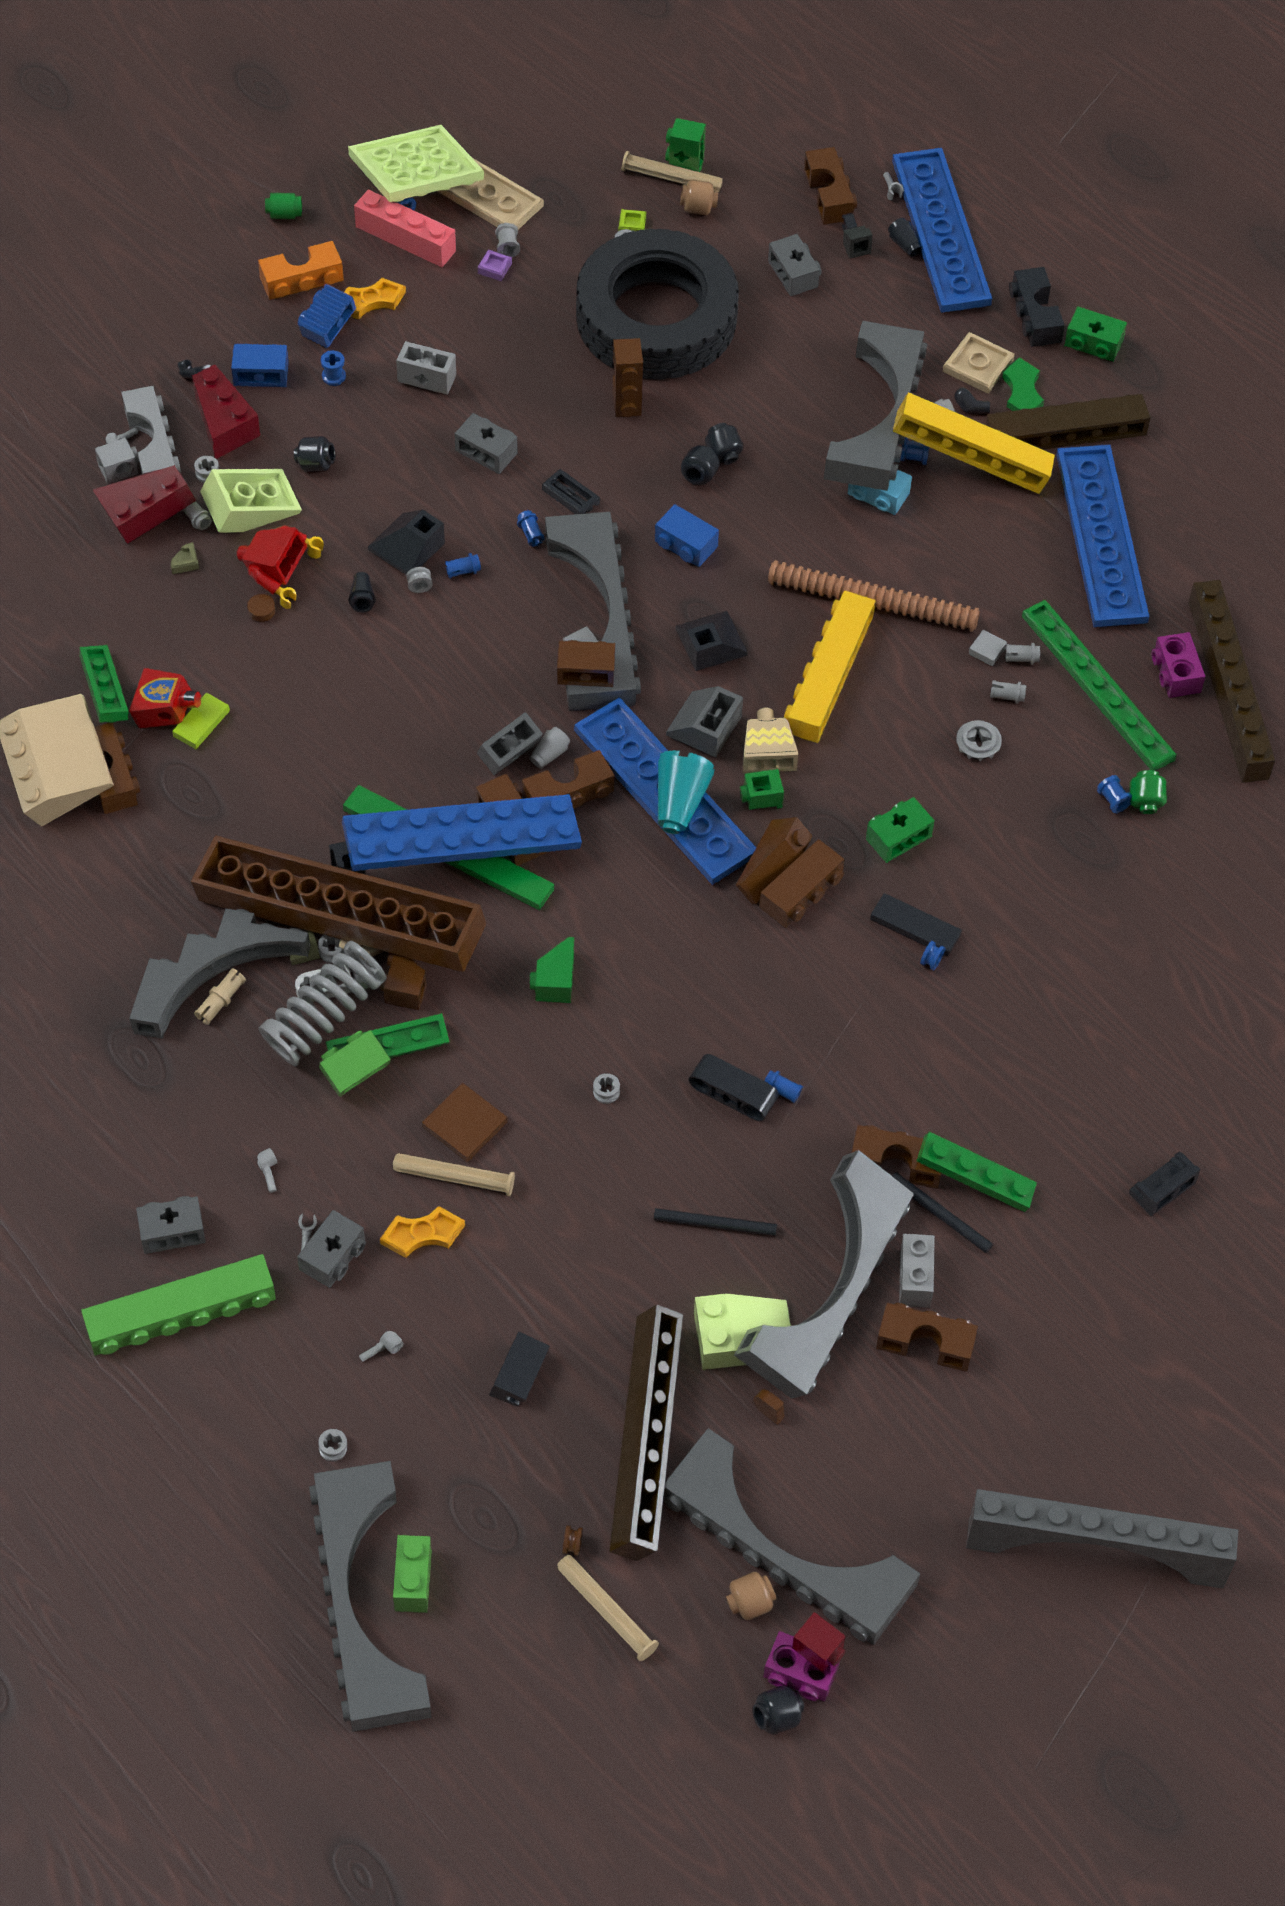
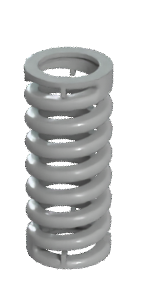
(272, 1029)

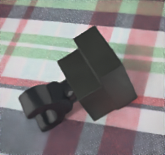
(856, 239)

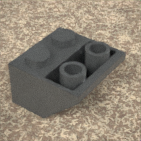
(707, 719)

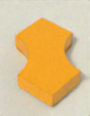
(380, 295)
(407, 1234)

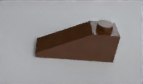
(776, 851)

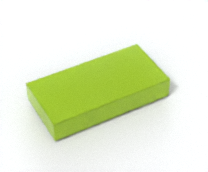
(201, 721)

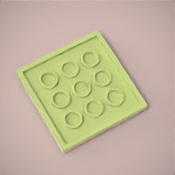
(416, 163)

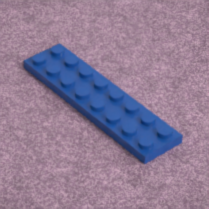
(942, 230)
(1102, 536)
(633, 755)
(461, 832)

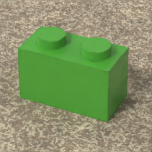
(353, 1062)
(412, 1573)

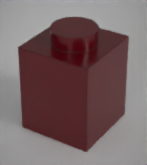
(819, 1642)

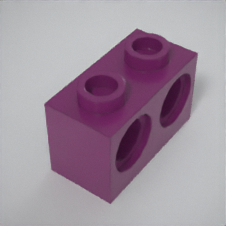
(1178, 665)
(797, 1675)

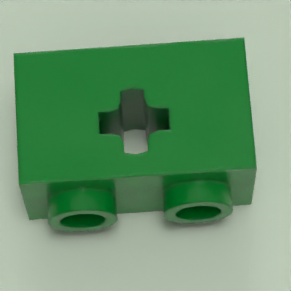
(686, 144)
(1095, 334)
(899, 829)

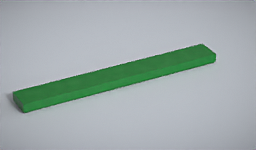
(1099, 686)
(492, 871)

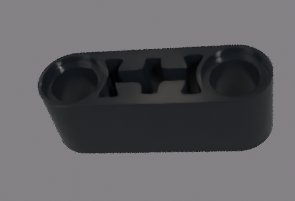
(733, 1087)

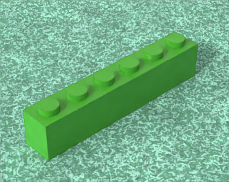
(179, 1305)

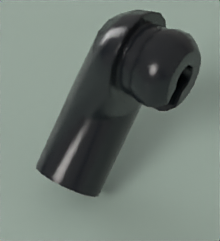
(186, 369)
(969, 403)

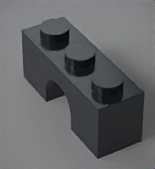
(1040, 323)

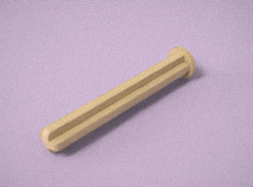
(667, 171)
(454, 1173)
(607, 1607)

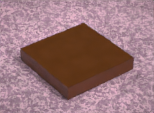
(464, 1122)

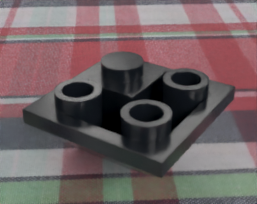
(409, 540)
(711, 640)

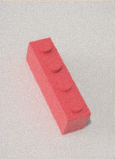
(405, 228)

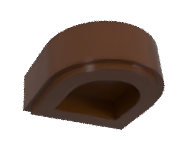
(770, 1406)

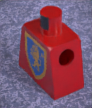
(162, 699)

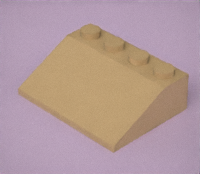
(54, 757)

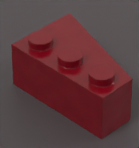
(224, 411)
(144, 501)

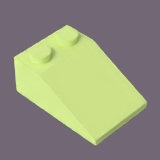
(248, 498)
(724, 1321)

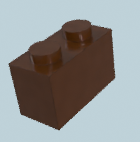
(586, 663)

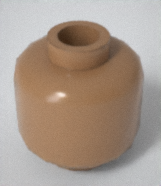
(698, 197)
(751, 1595)

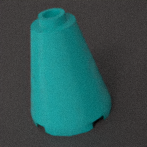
(681, 788)

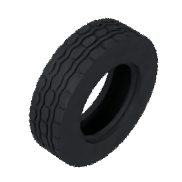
(664, 258)

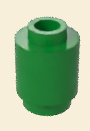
(283, 206)

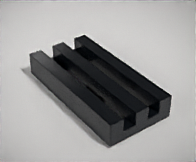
(567, 496)

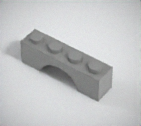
(143, 412)

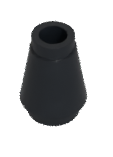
(904, 236)
(361, 593)

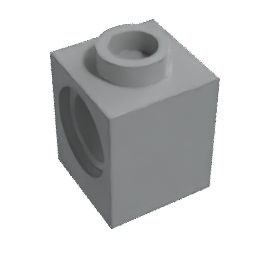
(117, 460)

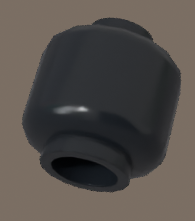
(725, 442)
(315, 454)
(700, 465)
(778, 1710)

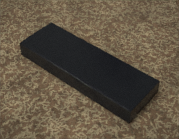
(915, 923)

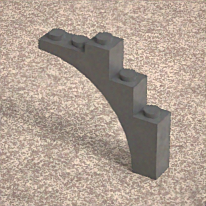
(202, 958)

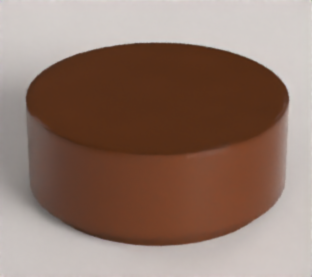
(261, 607)

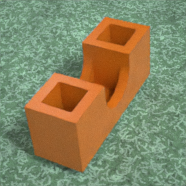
(285, 279)

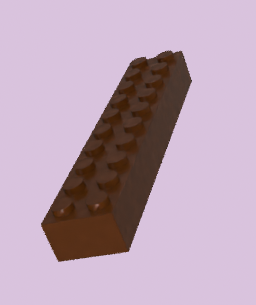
(339, 903)

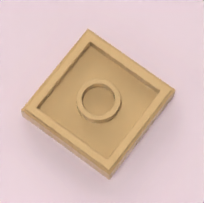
(978, 362)

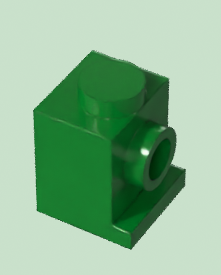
(762, 789)

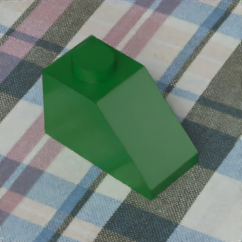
(554, 974)

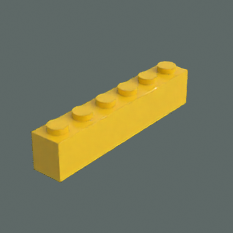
(973, 443)
(830, 665)

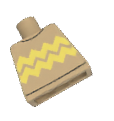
(769, 744)

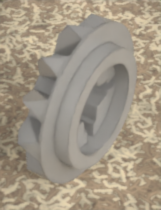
(988, 735)

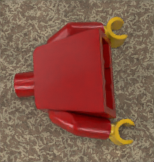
(274, 557)

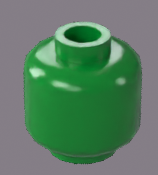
(1148, 791)

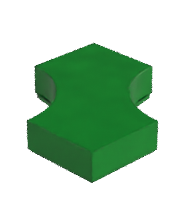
(1021, 380)

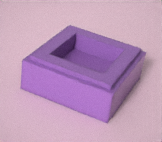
(494, 265)

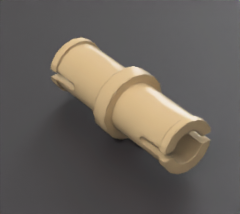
(220, 996)

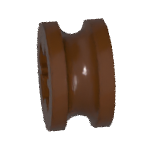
(572, 1540)

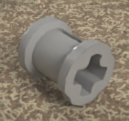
(508, 244)

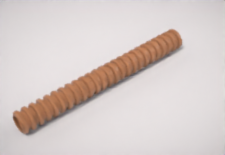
(883, 597)

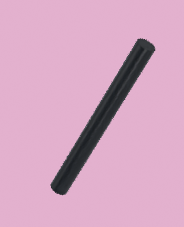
(945, 1215)
(715, 1222)

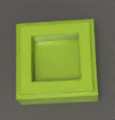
(632, 220)

